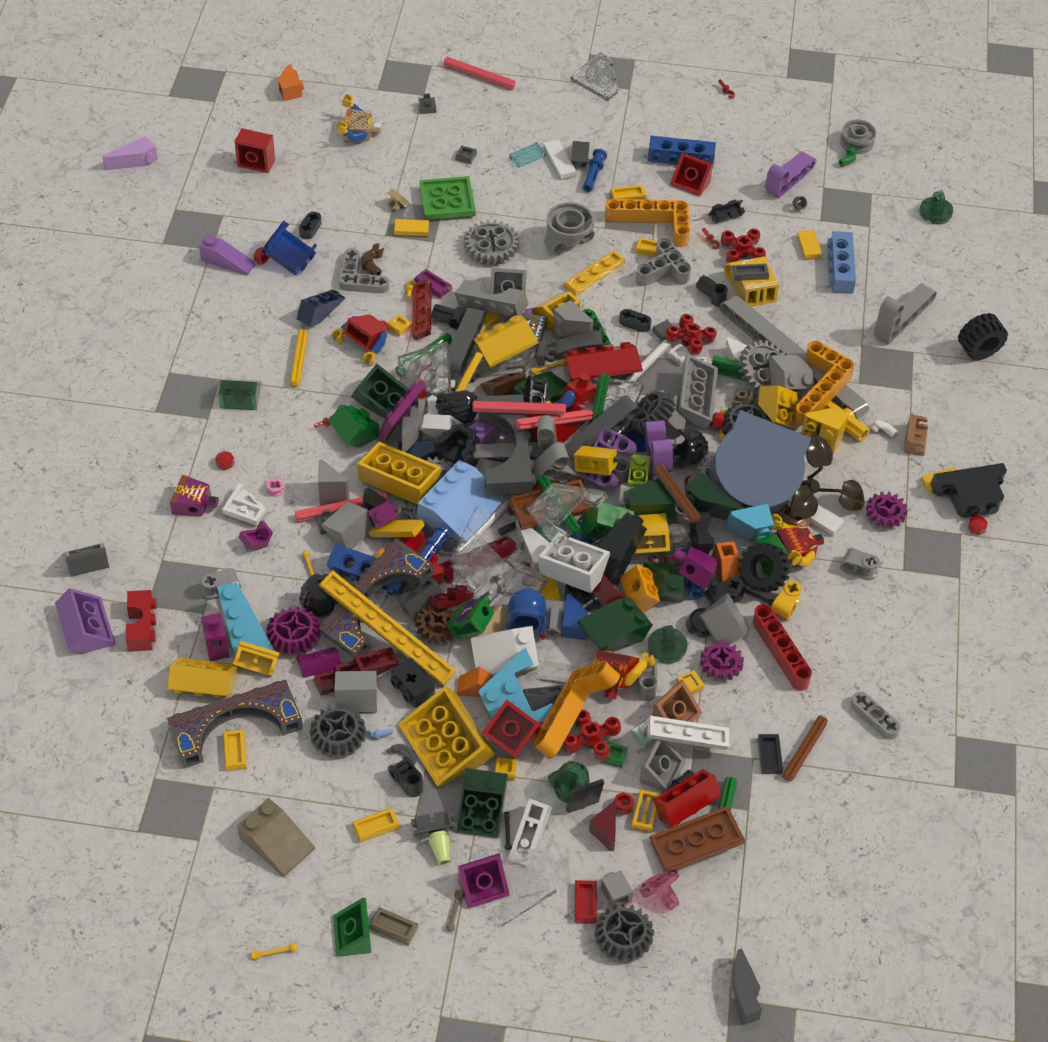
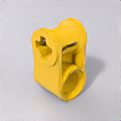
(787, 599)

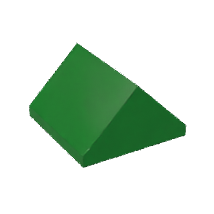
(352, 930)

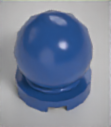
(527, 609)

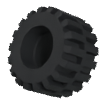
(982, 336)
(779, 572)

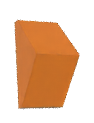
(472, 682)

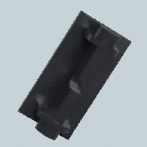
(719, 212)

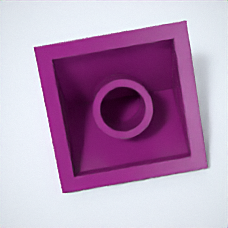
(483, 880)

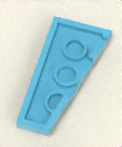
(240, 618)

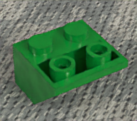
(354, 425)
(599, 521)

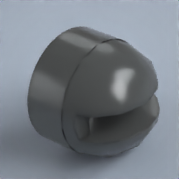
(800, 205)

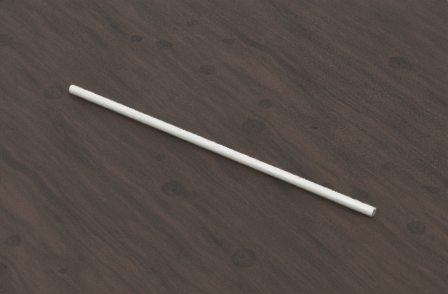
(646, 363)

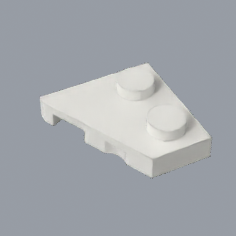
(244, 506)

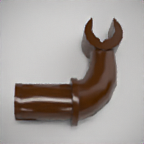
(367, 261)

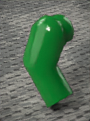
(850, 157)

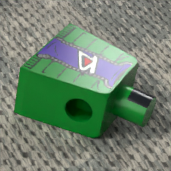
(471, 618)

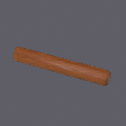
(677, 493)
(805, 748)

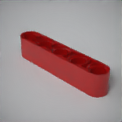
(782, 647)

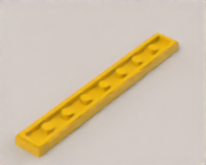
(387, 628)

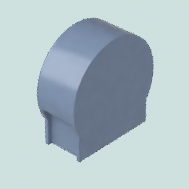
(760, 463)

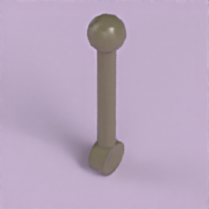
(458, 895)

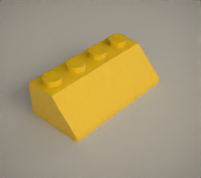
(398, 472)

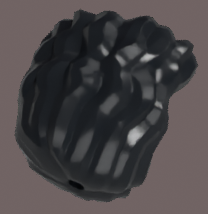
(457, 404)
(457, 443)
(692, 449)
(315, 598)

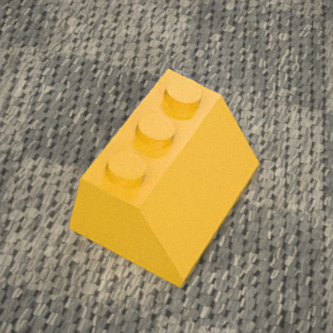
(505, 340)
(202, 677)

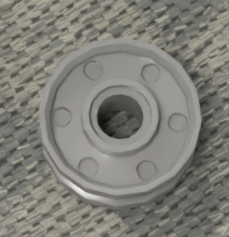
(859, 135)

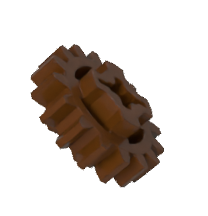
(436, 624)

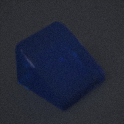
(638, 439)

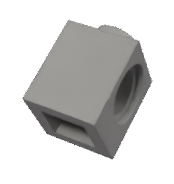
(616, 889)

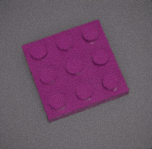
(402, 408)

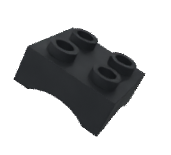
(700, 535)

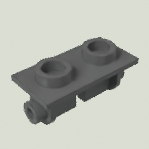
(425, 826)

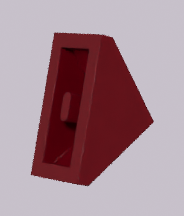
(604, 826)

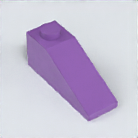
(222, 254)

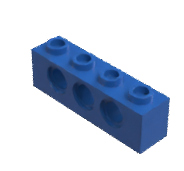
(670, 149)
(342, 555)

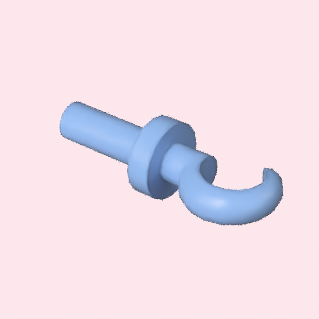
(378, 734)

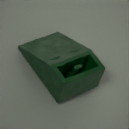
(482, 802)

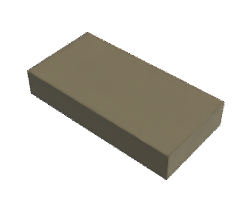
(393, 926)

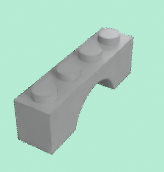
(508, 303)

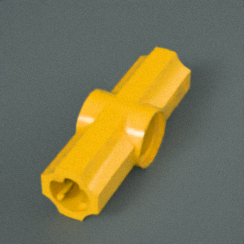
(853, 426)

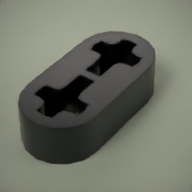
(313, 226)
(635, 320)

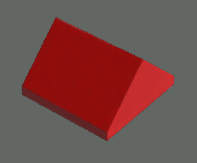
(692, 174)

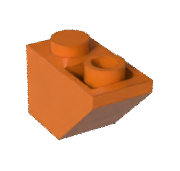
(289, 84)
(727, 560)

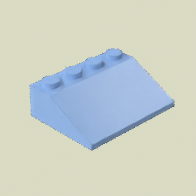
(455, 499)

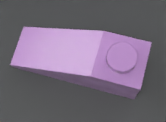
(131, 155)

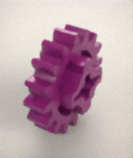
(885, 509)
(721, 661)

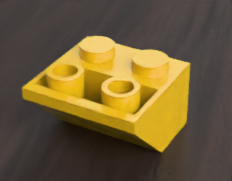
(547, 307)
(778, 404)
(827, 424)
(656, 536)

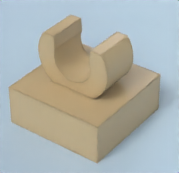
(398, 199)

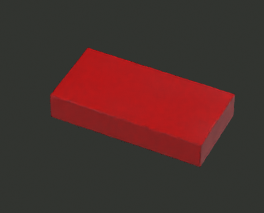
(585, 901)

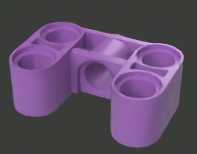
(617, 442)
(657, 445)

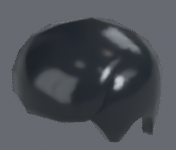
(695, 624)

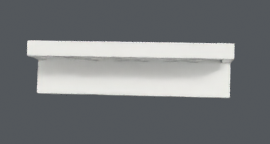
(686, 732)

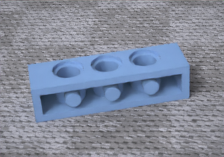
(842, 262)

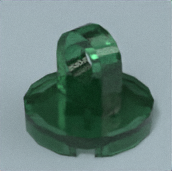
(936, 209)
(667, 644)
(569, 776)

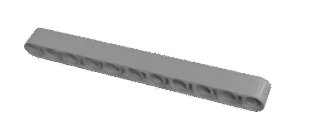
(761, 329)

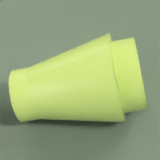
(441, 847)

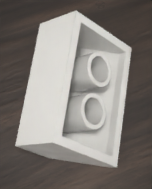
(574, 564)

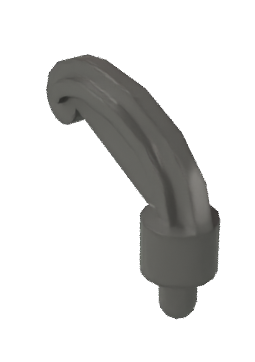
(405, 750)

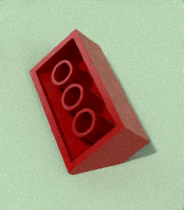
(606, 360)

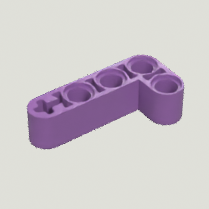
(783, 178)

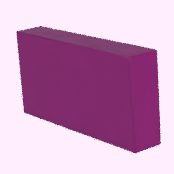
(439, 286)

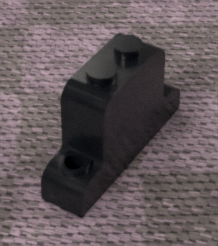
(972, 490)

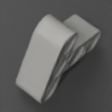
(667, 262)
(556, 465)

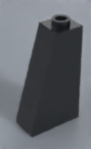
(622, 543)

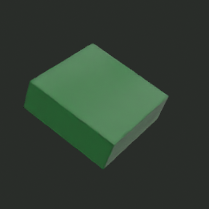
(617, 755)

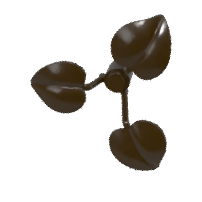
(803, 502)

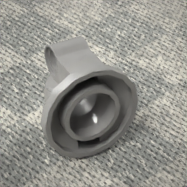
(568, 226)

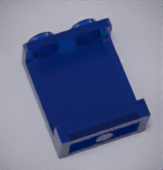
(288, 250)

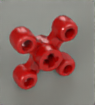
(742, 245)
(690, 334)
(592, 735)

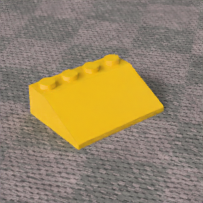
(446, 737)

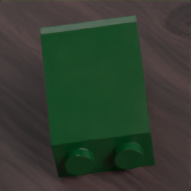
(651, 499)

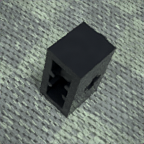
(412, 682)

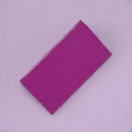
(318, 661)

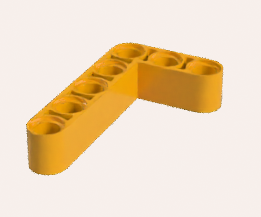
(652, 212)
(838, 374)
(569, 704)

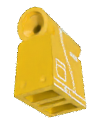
(754, 291)

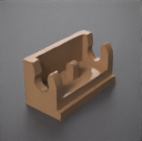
(916, 435)

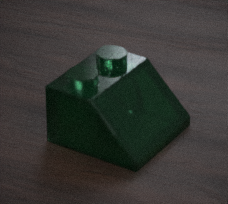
(239, 394)

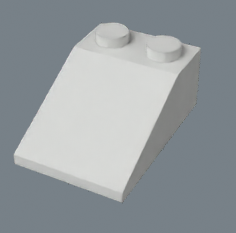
(498, 648)

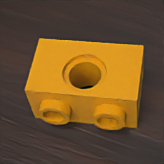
(640, 587)

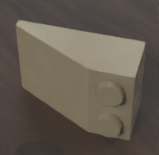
(275, 837)

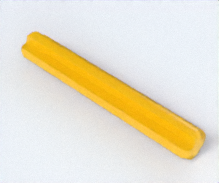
(298, 358)

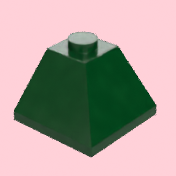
(667, 581)

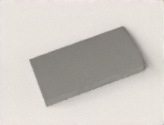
(698, 391)

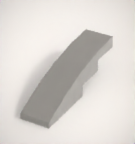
(411, 425)

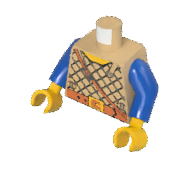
(357, 124)

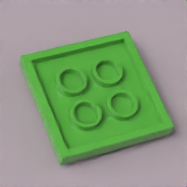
(447, 198)

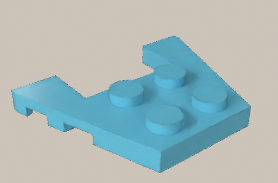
(506, 686)

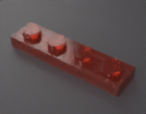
(421, 309)

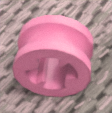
(275, 491)

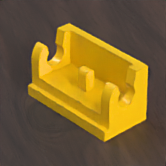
(595, 460)
(255, 658)

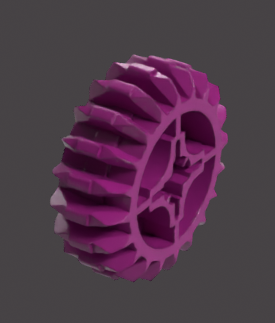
(304, 629)

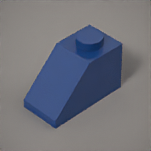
(572, 614)

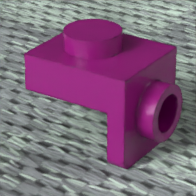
(383, 513)
(256, 537)

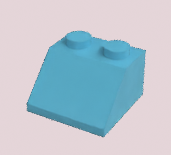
(750, 522)

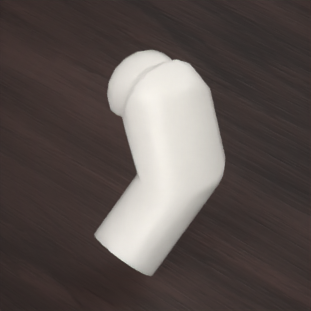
(886, 427)

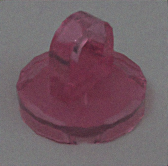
(660, 885)

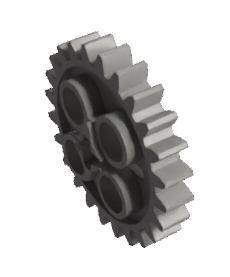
(503, 239)
(755, 357)

